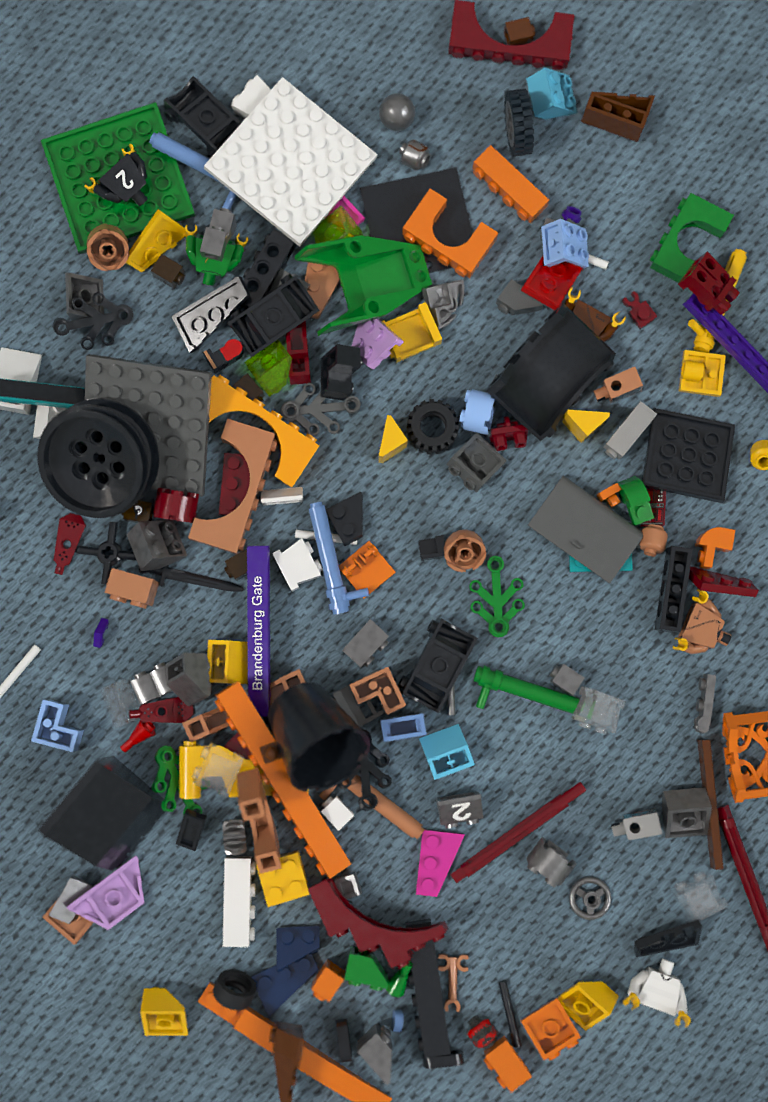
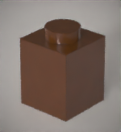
(519, 32)

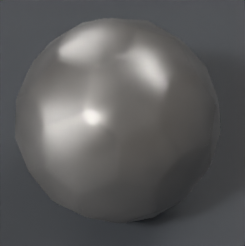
(397, 112)

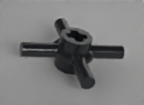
(105, 547)

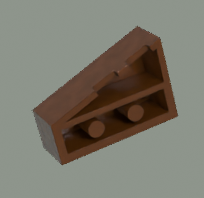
(618, 114)

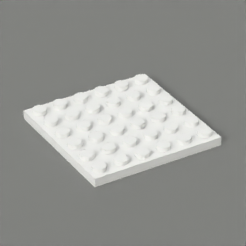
(290, 161)

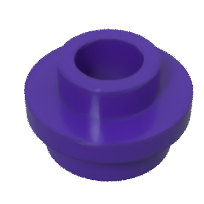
(572, 213)

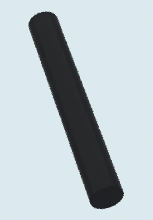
(509, 1014)

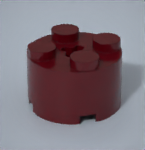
(176, 505)

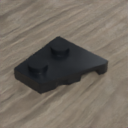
(348, 518)

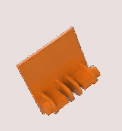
(366, 568)

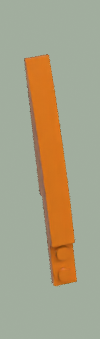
(313, 1061)

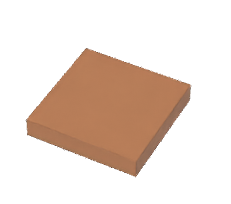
(72, 931)

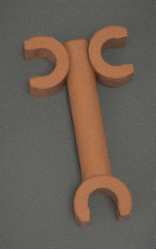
(452, 964)

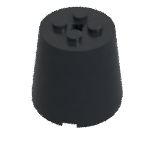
(316, 737)

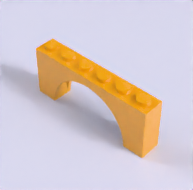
(294, 446)

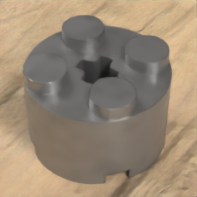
(550, 862)

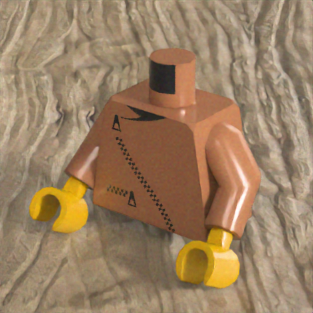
(702, 627)

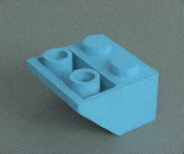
(551, 94)
(446, 751)

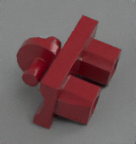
(506, 432)

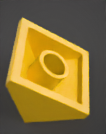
(583, 423)
(392, 441)

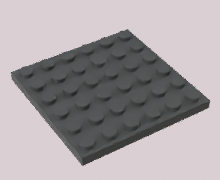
(172, 404)

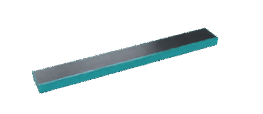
(40, 393)

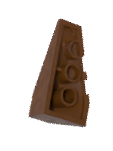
(287, 1050)

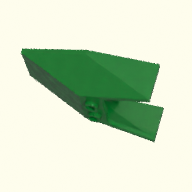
(373, 275)

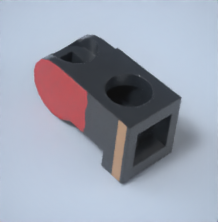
(224, 356)

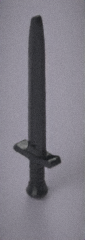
(191, 578)

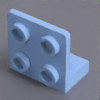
(563, 243)

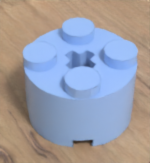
(478, 412)

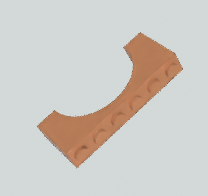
(229, 531)

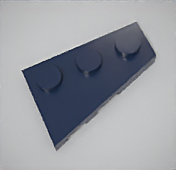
(277, 987)

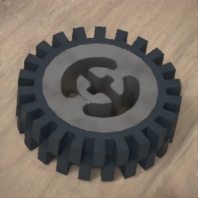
(519, 122)

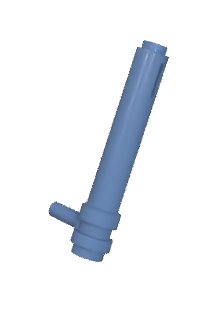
(188, 157)
(335, 590)

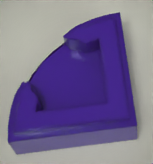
(99, 631)

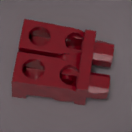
(710, 284)

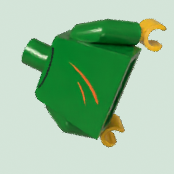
(210, 267)

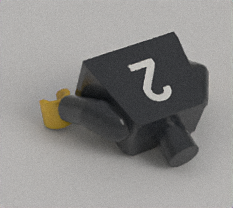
(123, 180)

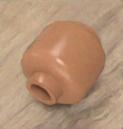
(653, 540)

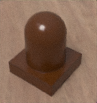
(270, 752)

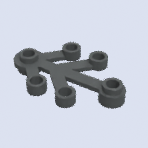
(316, 409)

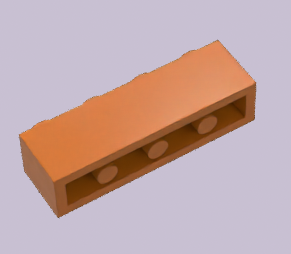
(510, 184)

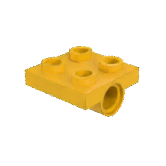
(702, 373)

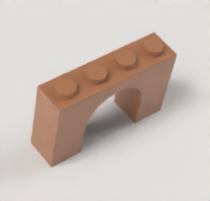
(256, 808)

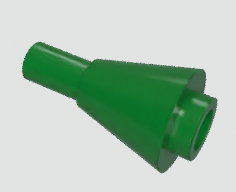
(398, 982)

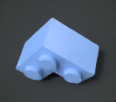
(51, 728)

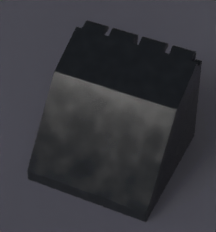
(104, 814)

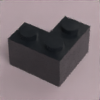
(337, 371)

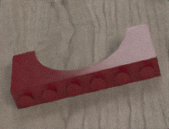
(471, 41)

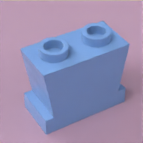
(403, 727)

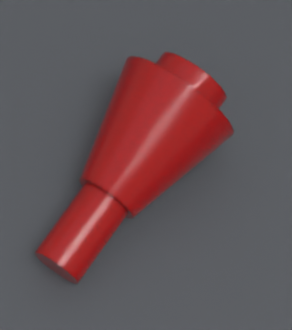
(142, 732)

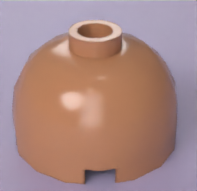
(464, 550)

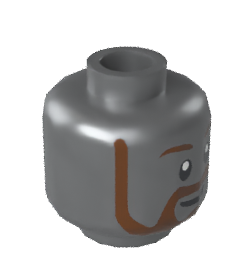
(415, 155)

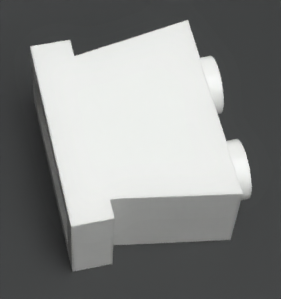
(252, 95)
(298, 564)

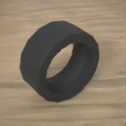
(229, 998)

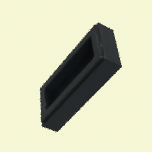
(191, 829)

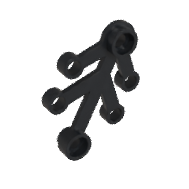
(97, 320)
(366, 767)

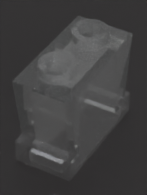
(598, 710)
(217, 769)
(699, 897)

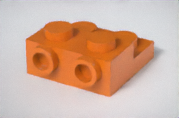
(551, 1029)

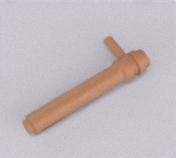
(385, 808)

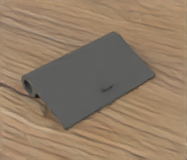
(586, 529)

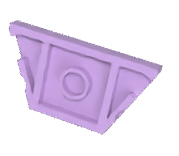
(374, 341)
(112, 897)

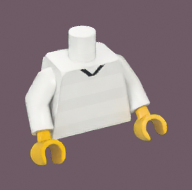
(659, 991)

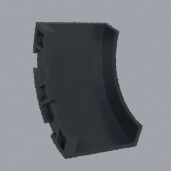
(551, 372)

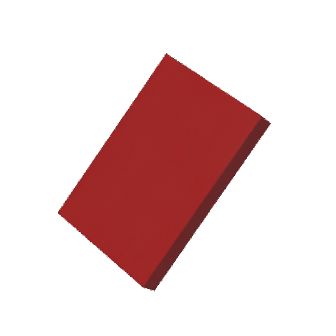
(551, 283)

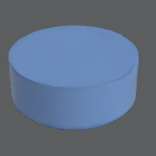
(397, 1020)

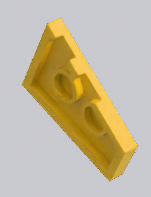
(154, 240)

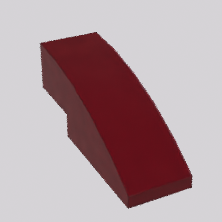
(298, 349)

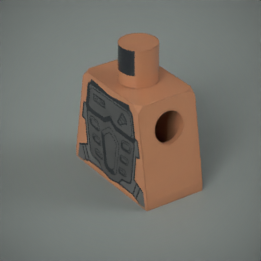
(627, 381)

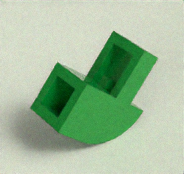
(636, 498)

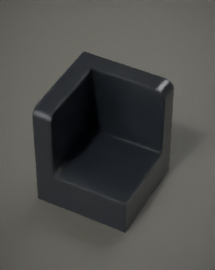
(432, 548)

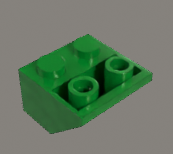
(365, 969)

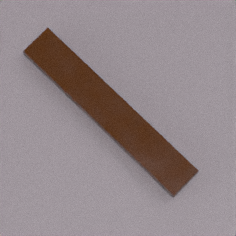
(708, 782)

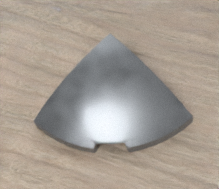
(443, 301)

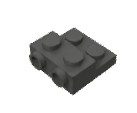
(475, 463)

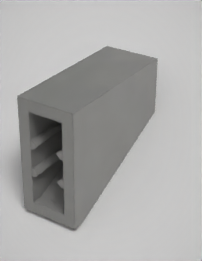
(629, 431)

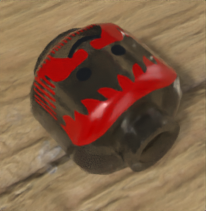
(482, 1032)

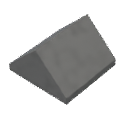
(84, 287)

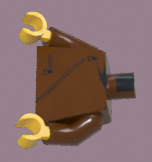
(594, 319)

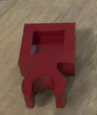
(641, 312)

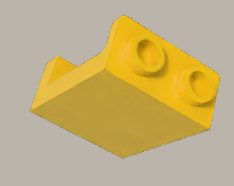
(417, 332)

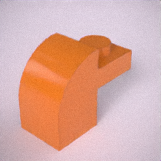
(711, 540)

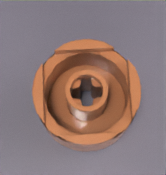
(108, 259)

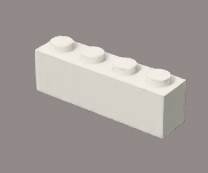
(237, 901)

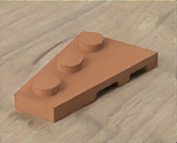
(322, 282)

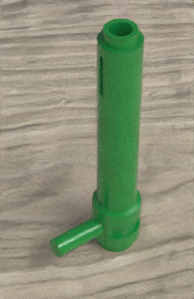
(497, 680)

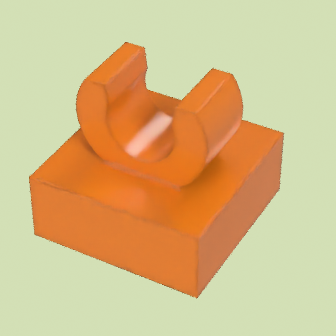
(610, 495)

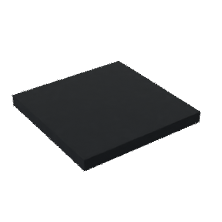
(688, 455)

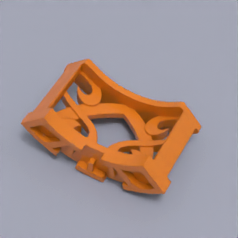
(733, 731)

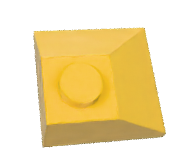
(588, 1002)
(162, 1013)

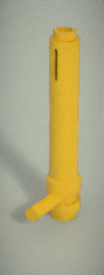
(704, 340)

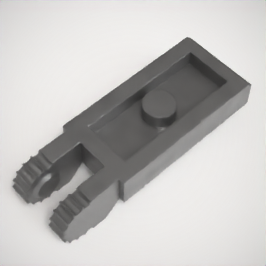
(705, 704)

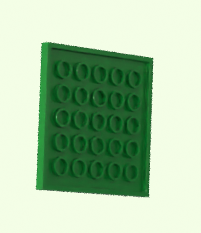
(94, 151)

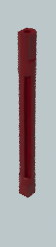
(517, 833)
(744, 869)

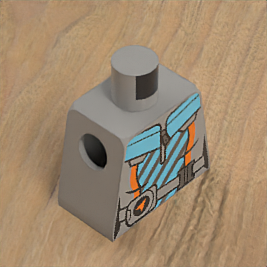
(648, 825)

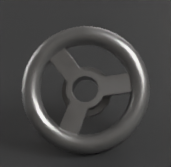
(603, 890)

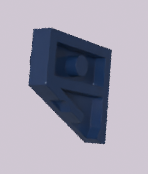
(295, 944)

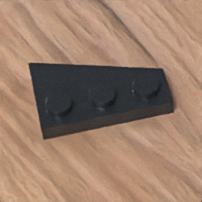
(671, 939)

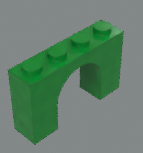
(693, 213)

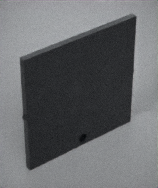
(393, 202)

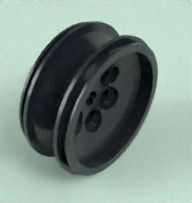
(85, 489)

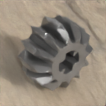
(234, 837)

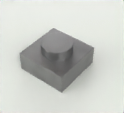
(348, 885)

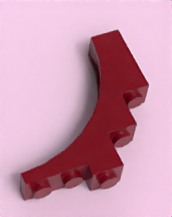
(396, 942)

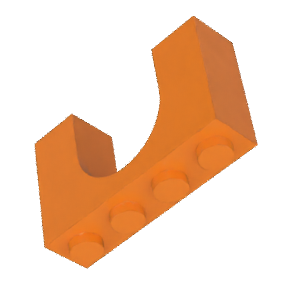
(462, 258)

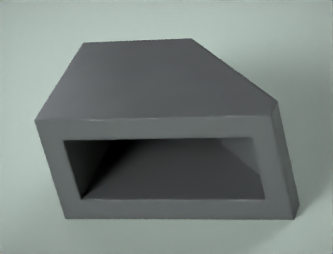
(516, 302)

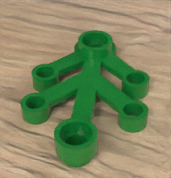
(497, 601)
(169, 765)

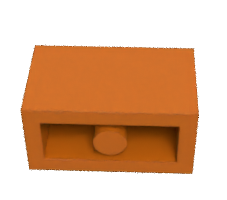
(327, 981)
(507, 1064)

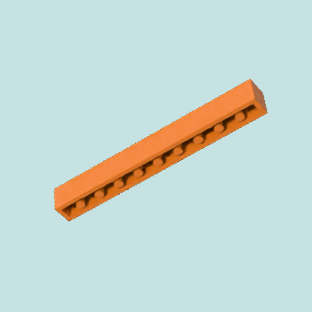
(297, 803)

